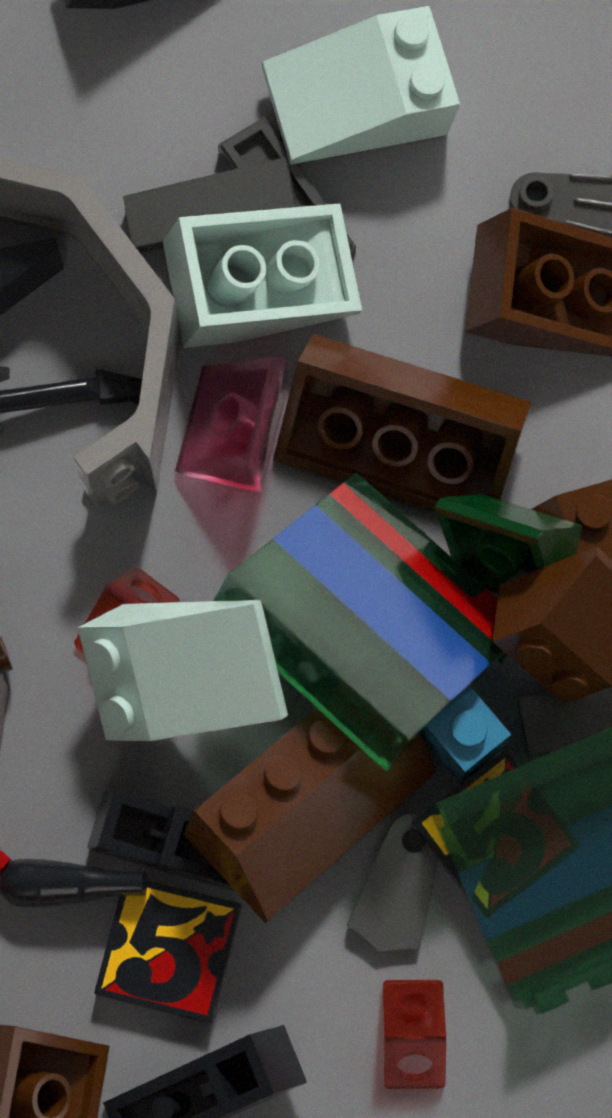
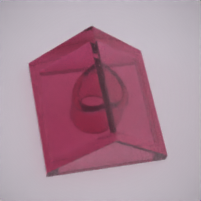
(234, 422)

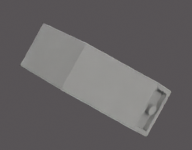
(69, 207)

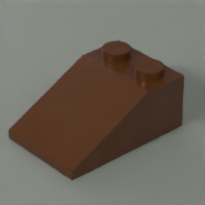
(541, 284)

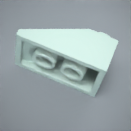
(363, 87)
(259, 273)
(182, 668)

